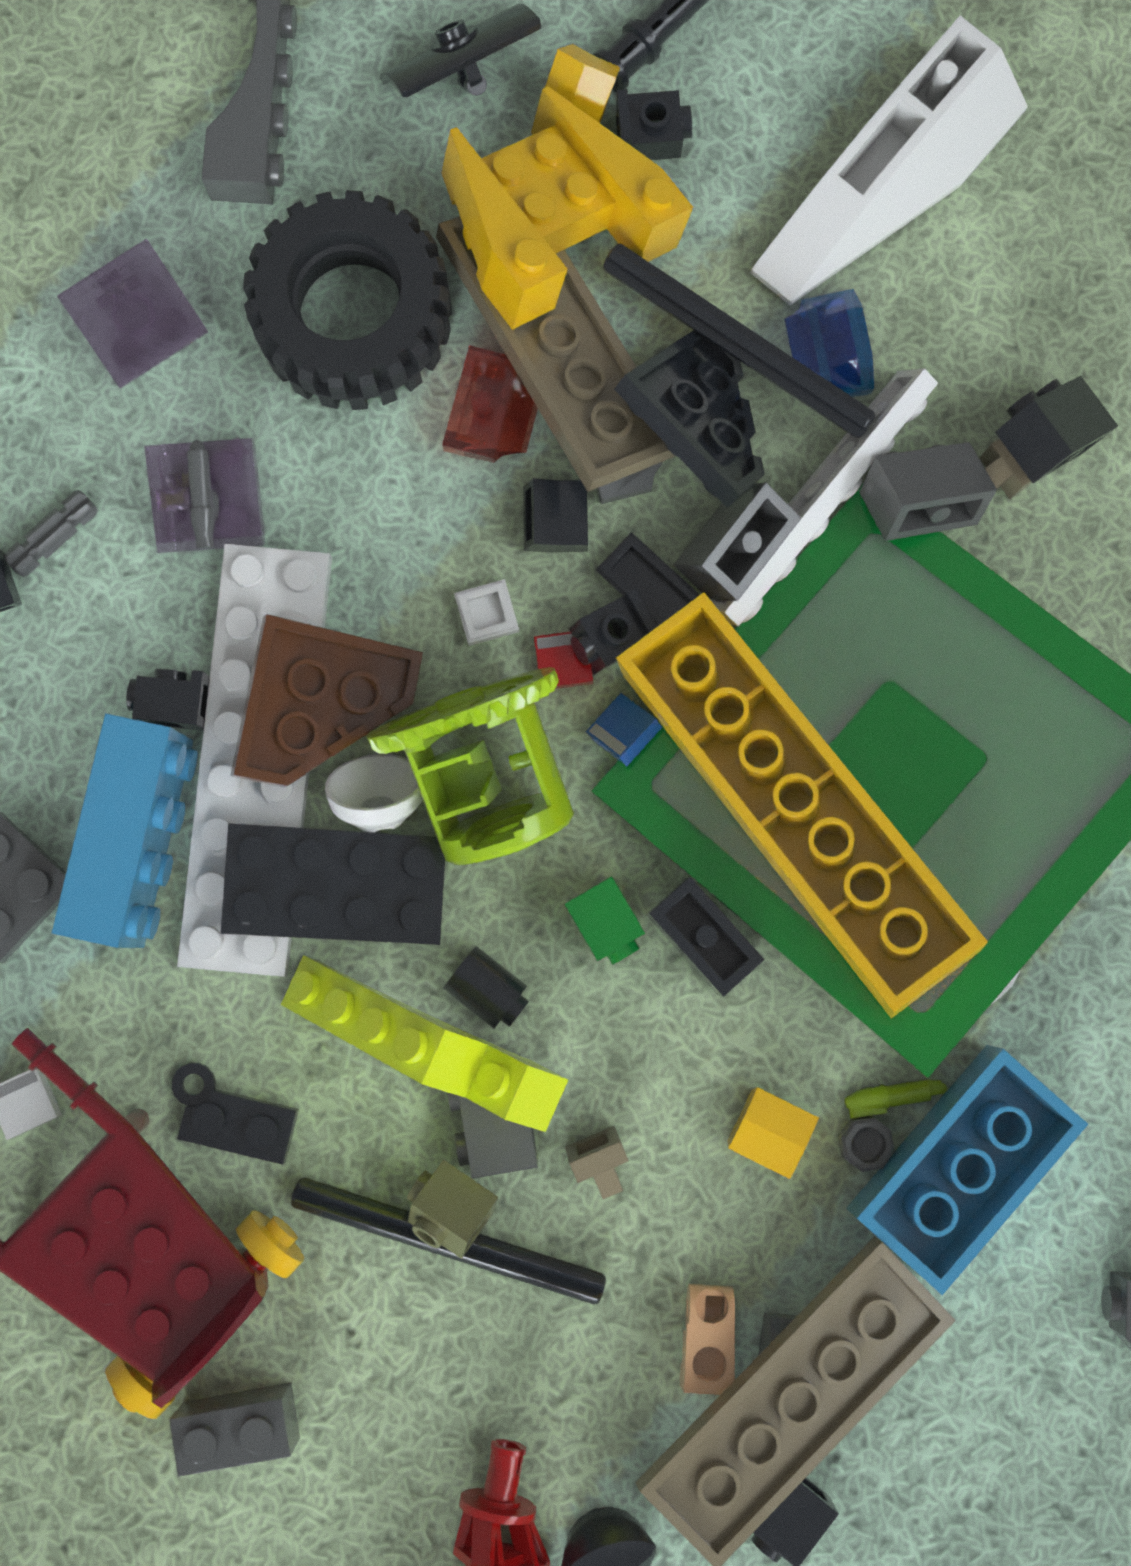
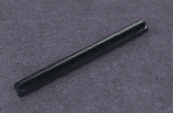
(739, 341)
(484, 1252)

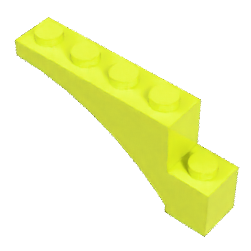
(425, 1046)

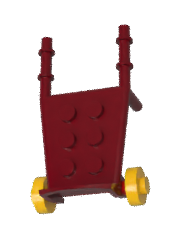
(137, 1255)

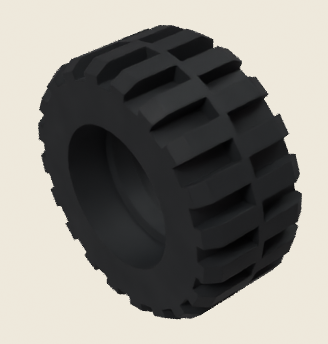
(336, 236)

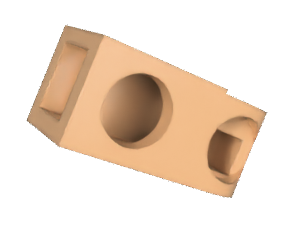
(708, 1340)

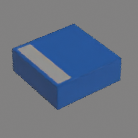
(624, 729)

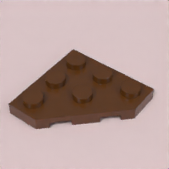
(315, 697)

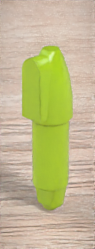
(878, 1099)

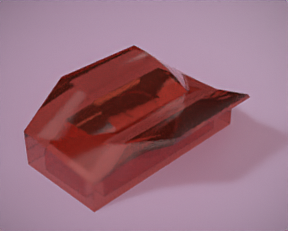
(490, 409)

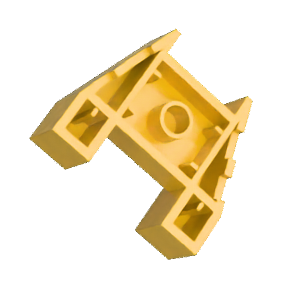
(551, 195)

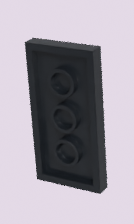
(332, 885)

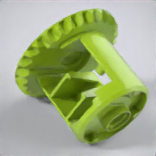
(466, 776)

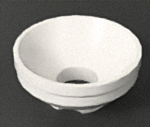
(373, 792)

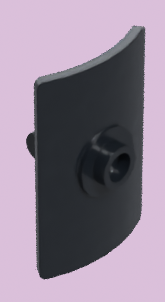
(460, 49)

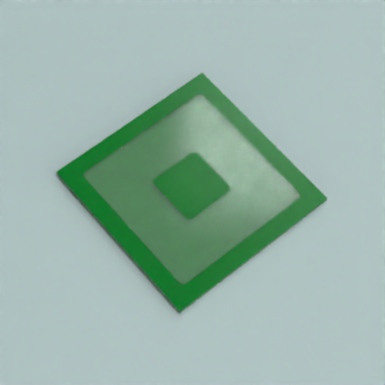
(965, 723)

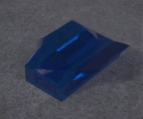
(833, 340)

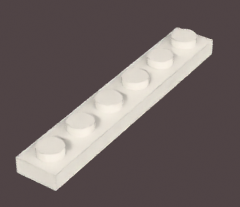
(836, 482)

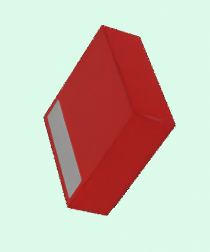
(556, 652)

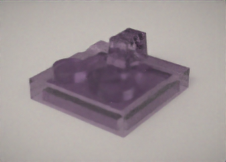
(133, 314)
(232, 477)

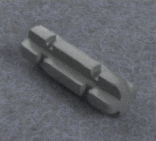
(50, 533)

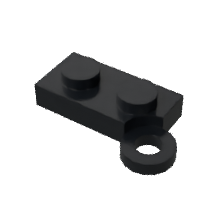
(233, 1120)

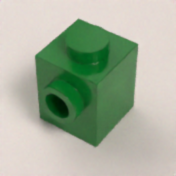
(606, 921)

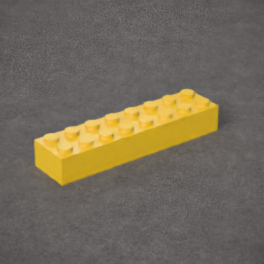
(800, 806)

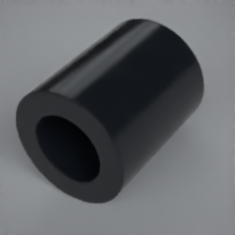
(487, 989)

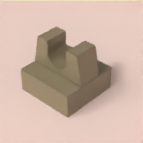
(1004, 469)
(597, 1158)

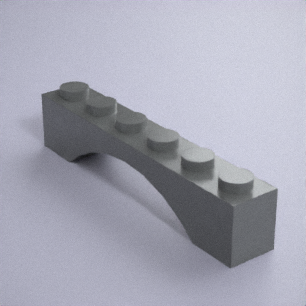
(243, 139)

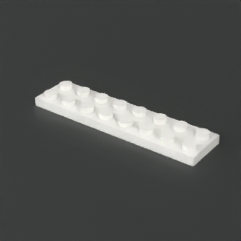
(251, 585)

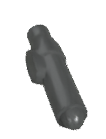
(204, 500)

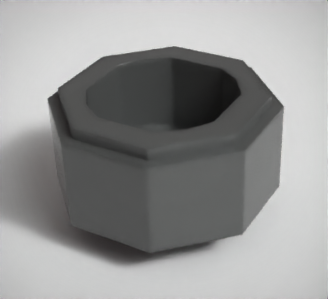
(866, 1143)

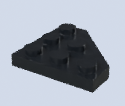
(697, 409)

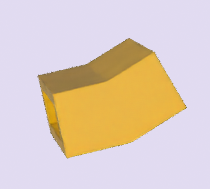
(583, 79)
(772, 1132)

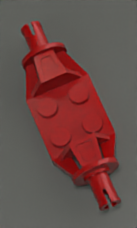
(497, 1503)

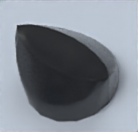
(608, 1539)

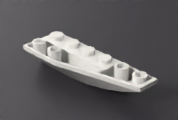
(900, 162)

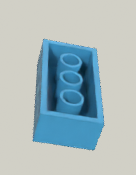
(125, 834)
(967, 1167)

